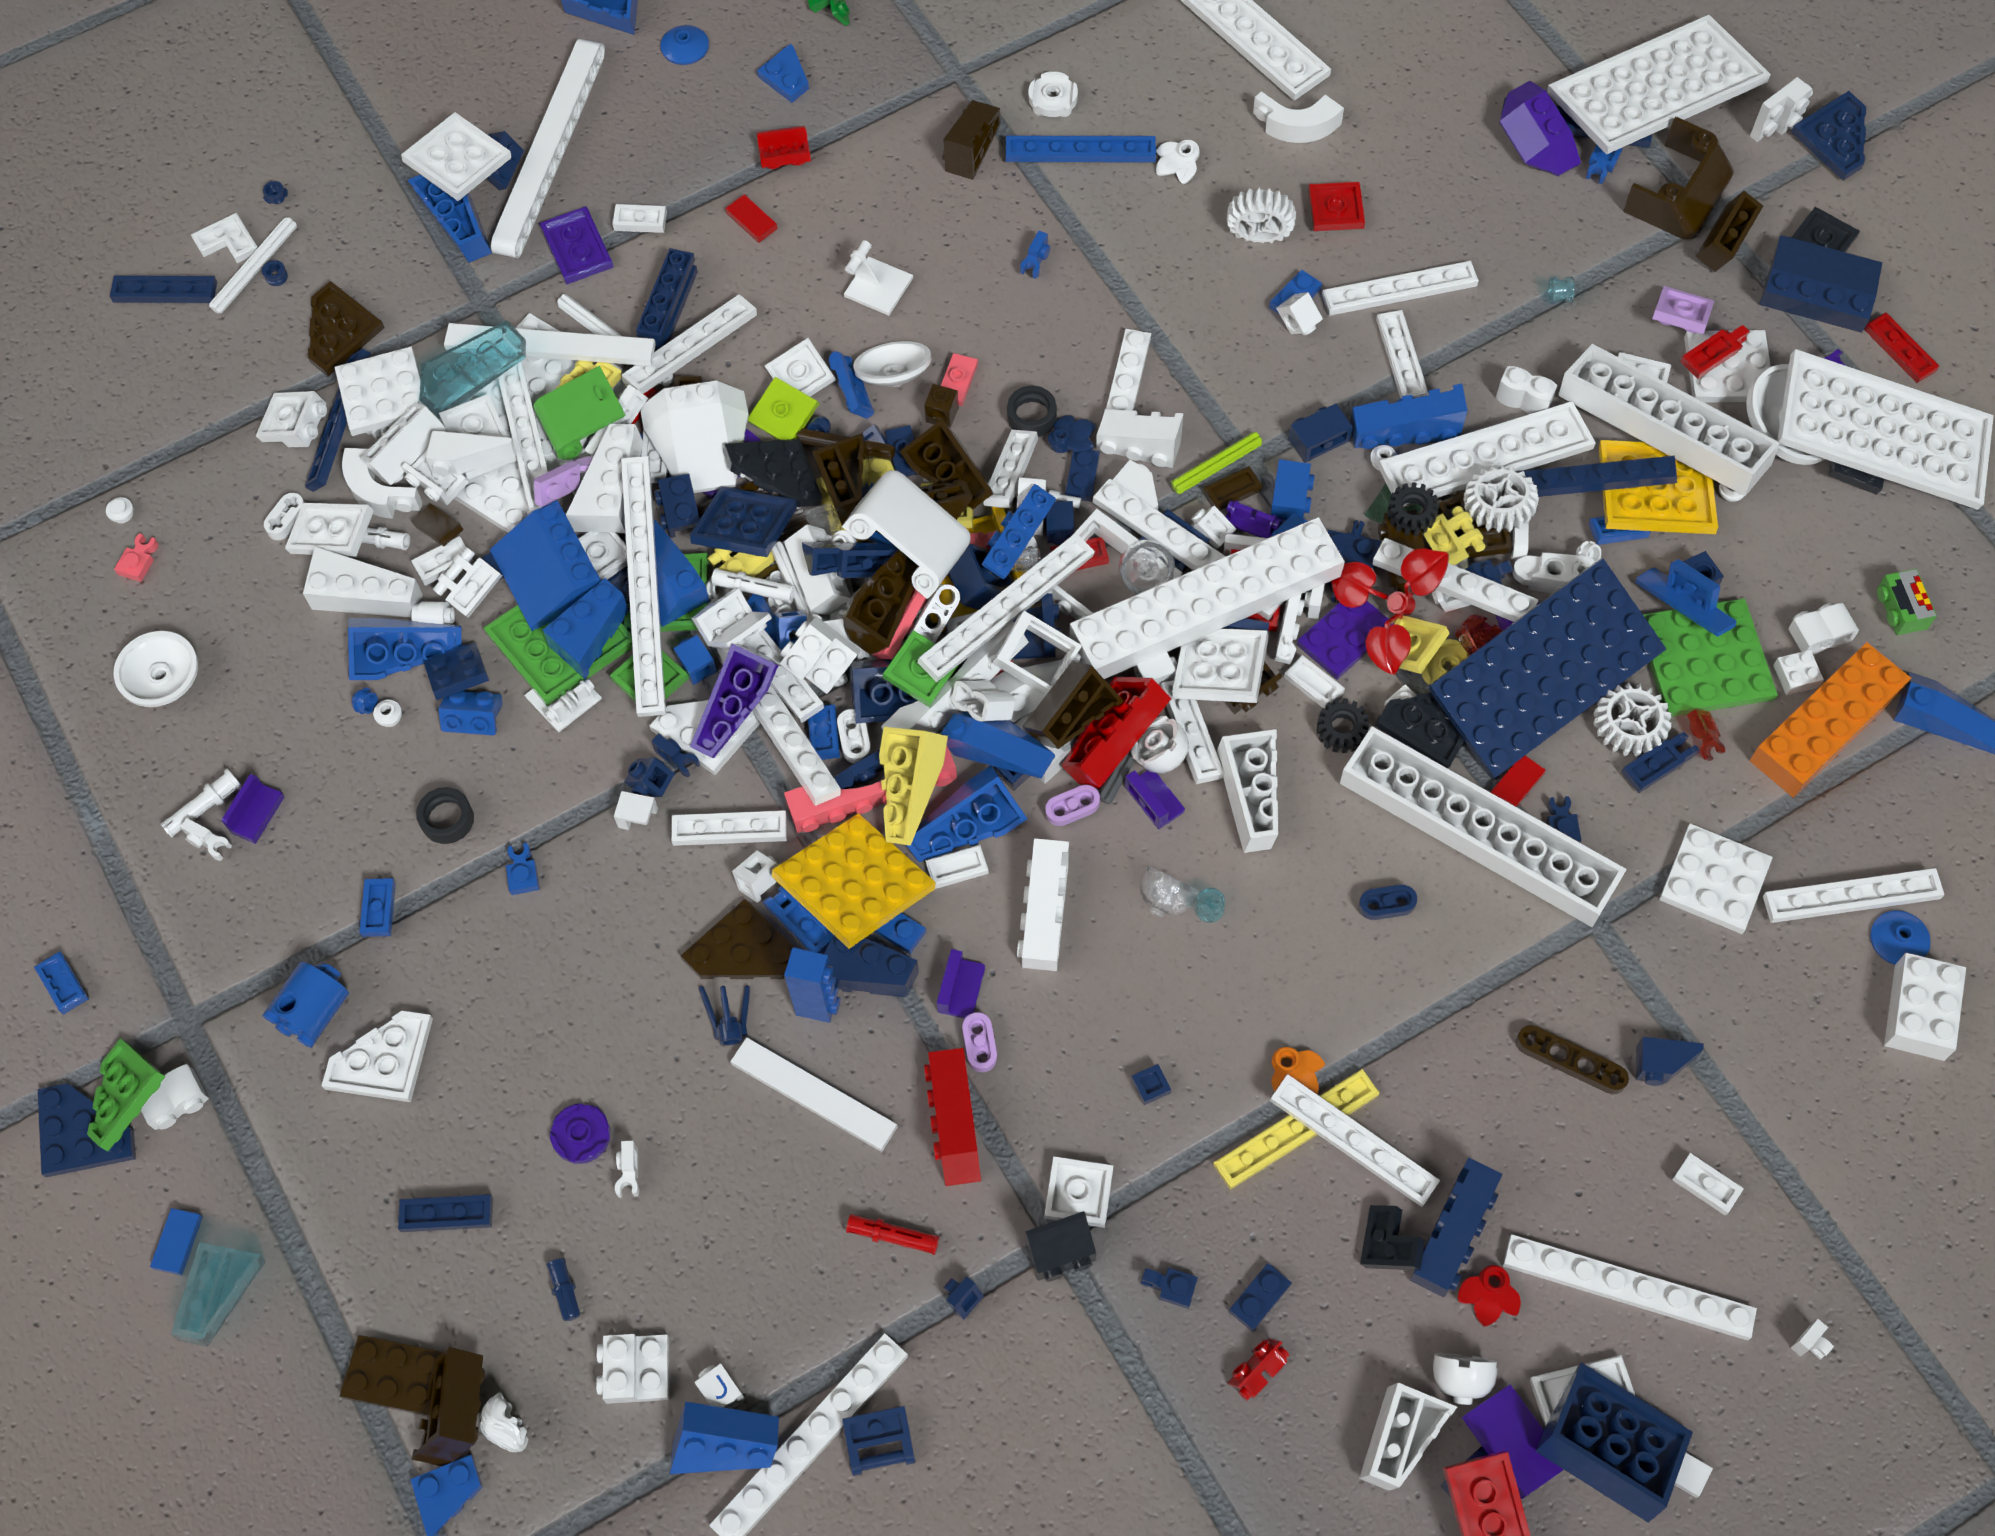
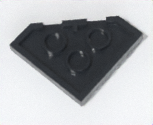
(777, 468)
(1422, 726)

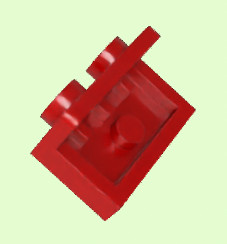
(783, 147)

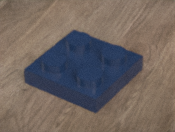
(456, 671)

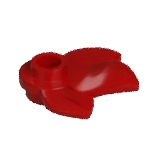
(1487, 1299)

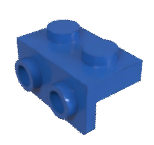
(470, 712)

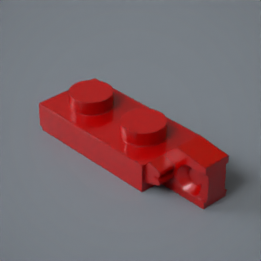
(1714, 351)

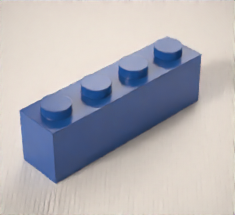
(812, 985)

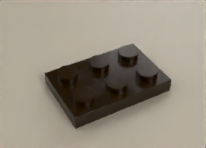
(389, 1375)

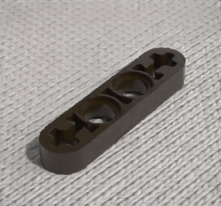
(1570, 1063)

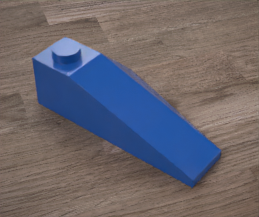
(678, 582)
(390, 646)
(1944, 713)
(997, 745)

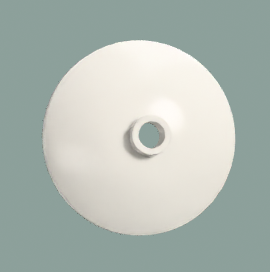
(892, 363)
(147, 660)

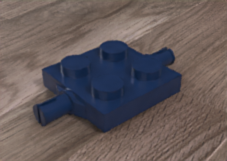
(1354, 547)

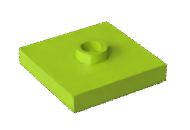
(782, 411)

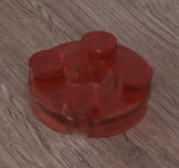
(1475, 632)

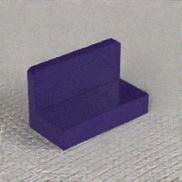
(1153, 797)
(252, 809)
(960, 986)

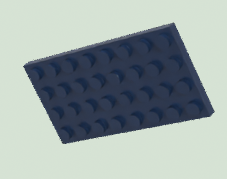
(1546, 668)

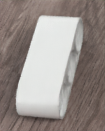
(943, 612)

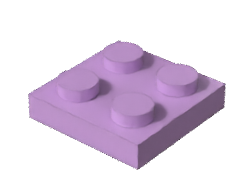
(1683, 310)

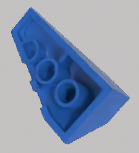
(969, 815)

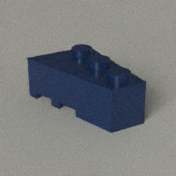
(871, 968)

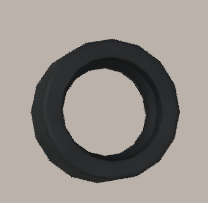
(1032, 394)
(438, 797)

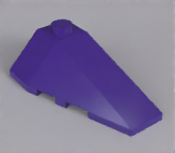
(737, 691)

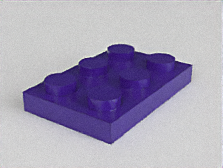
(1341, 637)

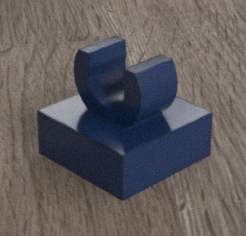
(963, 1296)

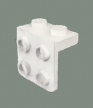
(729, 620)

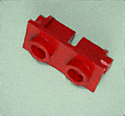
(1267, 1357)

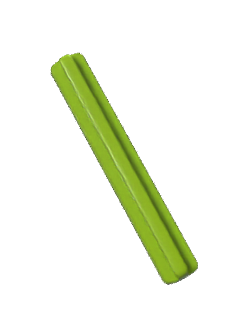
(1216, 462)

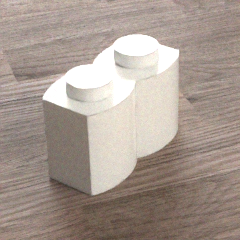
(1525, 391)
(1823, 628)
(983, 700)
(178, 1094)

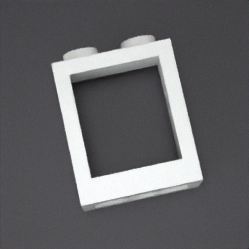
(1029, 622)

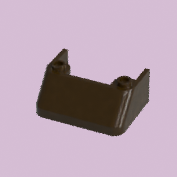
(1679, 208)

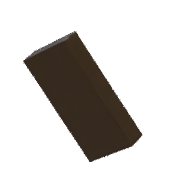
(1232, 488)
(437, 525)

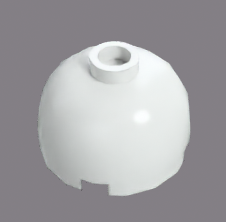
(1161, 746)
(1464, 1376)

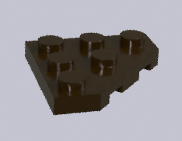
(338, 328)
(740, 948)

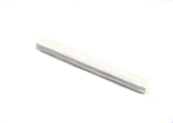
(253, 265)

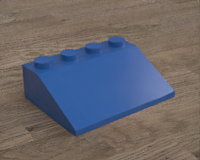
(544, 565)

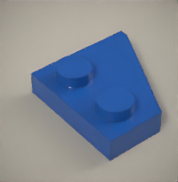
(785, 74)

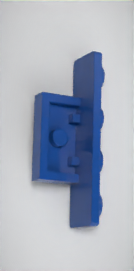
(1017, 531)
(1689, 594)

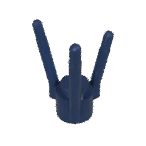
(729, 1030)

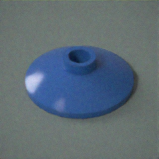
(684, 45)
(1888, 941)

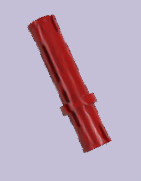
(892, 1234)

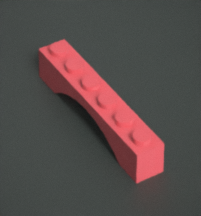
(860, 800)

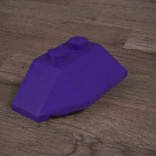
(1538, 130)

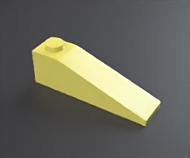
(911, 770)

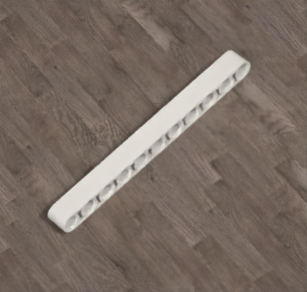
(547, 149)

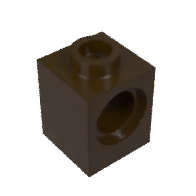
(941, 404)

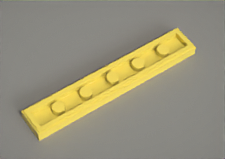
(1290, 1133)

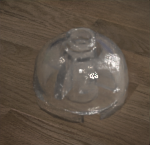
(1145, 566)
(1166, 893)

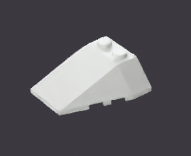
(691, 428)

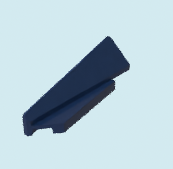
(846, 559)

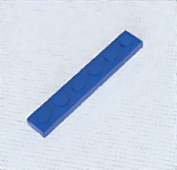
(1080, 148)

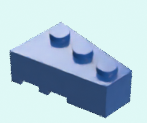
(611, 13)
(586, 626)
(722, 1440)

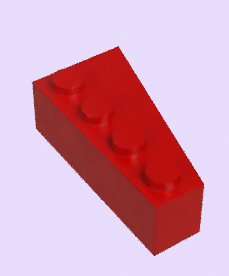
(953, 1116)

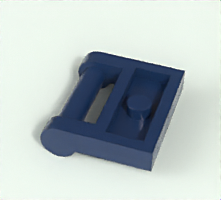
(877, 1429)

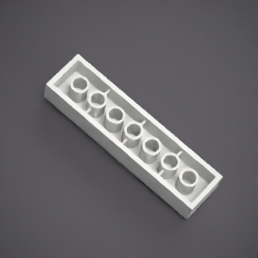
(1669, 419)

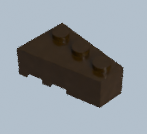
(970, 139)
(845, 473)
(1071, 705)
(453, 1407)

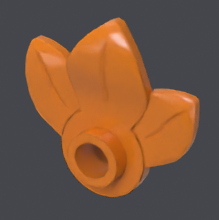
(1302, 1068)

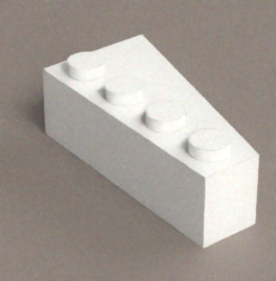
(600, 498)
(358, 587)
(1044, 905)

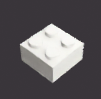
(1798, 672)

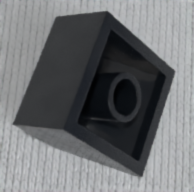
(1060, 1247)

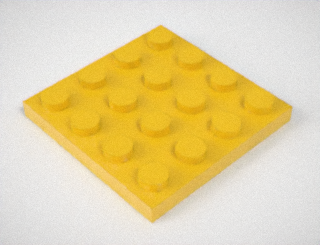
(1663, 508)
(853, 880)

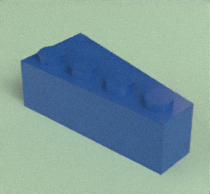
(455, 217)

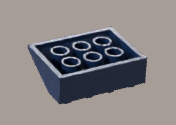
(1821, 284)
(1615, 1443)

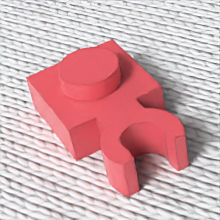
(137, 561)

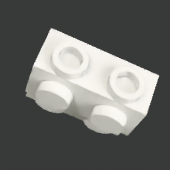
(1782, 110)
(292, 418)
(818, 654)
(633, 1368)

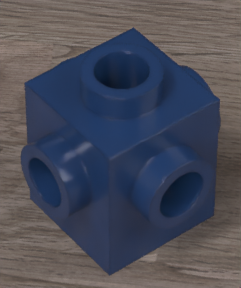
(649, 777)

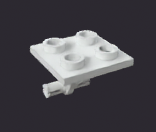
(875, 282)

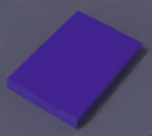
(576, 245)
(1508, 1425)

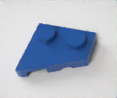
(445, 1491)

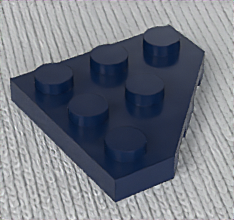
(1836, 134)
(64, 1137)

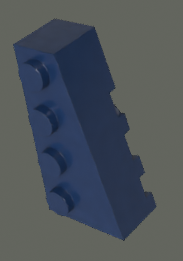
(1456, 1228)

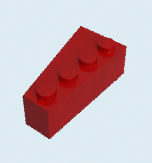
(1111, 738)

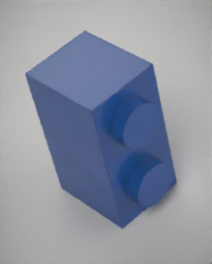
(1291, 489)

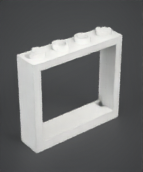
(1114, 536)

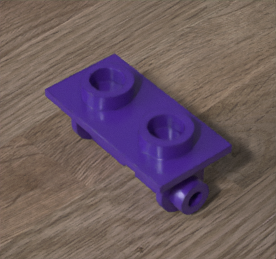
(1252, 520)

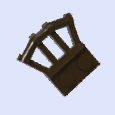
(1495, 542)

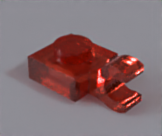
(1704, 728)

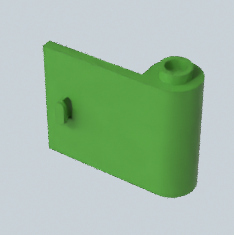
(577, 411)

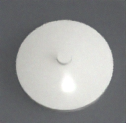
(1765, 409)

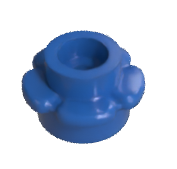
(364, 701)

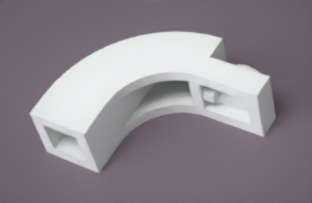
(1298, 125)
(368, 492)

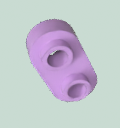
(1071, 805)
(979, 1043)

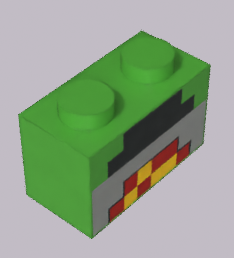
(1906, 602)

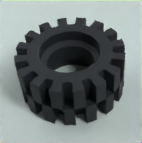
(1413, 495)
(1348, 712)

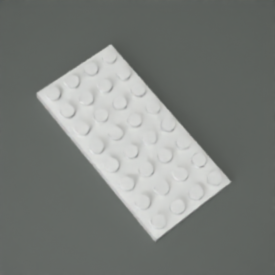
(1656, 82)
(1886, 429)

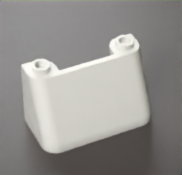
(913, 525)

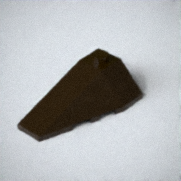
(943, 459)

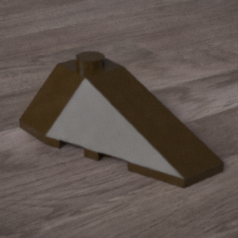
(880, 603)

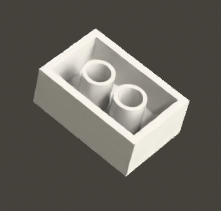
(1925, 1006)

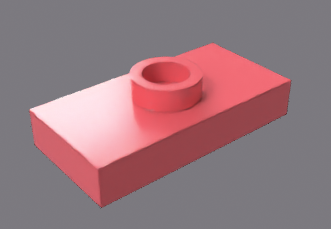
(960, 375)

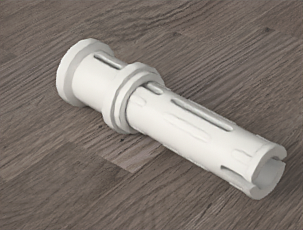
(212, 795)

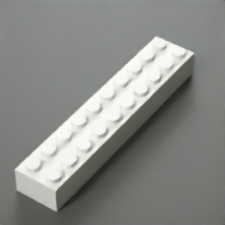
(1207, 599)
(1482, 826)

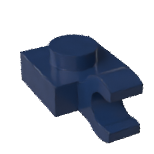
(1488, 571)
(670, 751)
(1175, 1286)

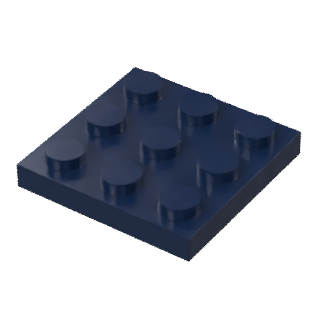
(743, 521)

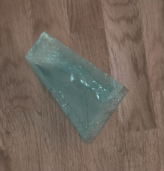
(213, 1290)

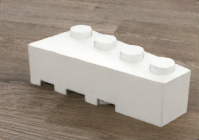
(1251, 786)

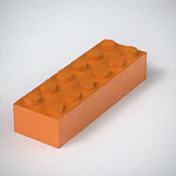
(1830, 719)

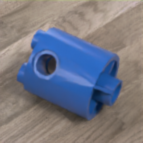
(307, 1002)

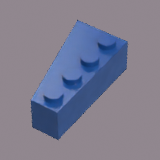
(1410, 419)

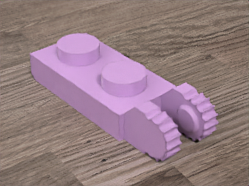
(560, 481)

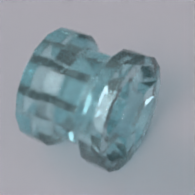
(1561, 289)
(1209, 912)

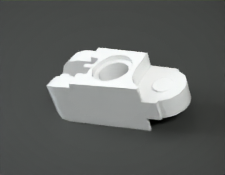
(1535, 570)

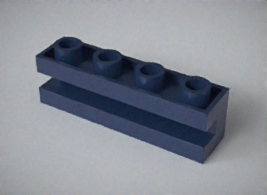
(668, 297)

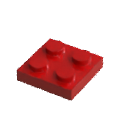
(1336, 206)

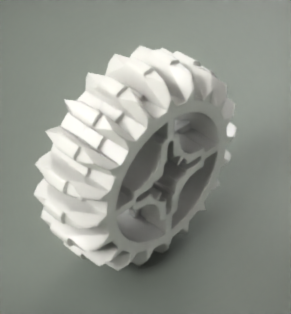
(1261, 216)
(1501, 498)
(1629, 729)

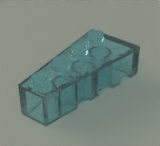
(470, 367)

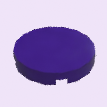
(580, 1133)

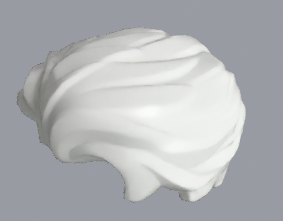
(500, 1427)

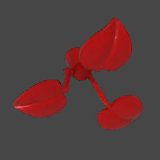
(1391, 644)

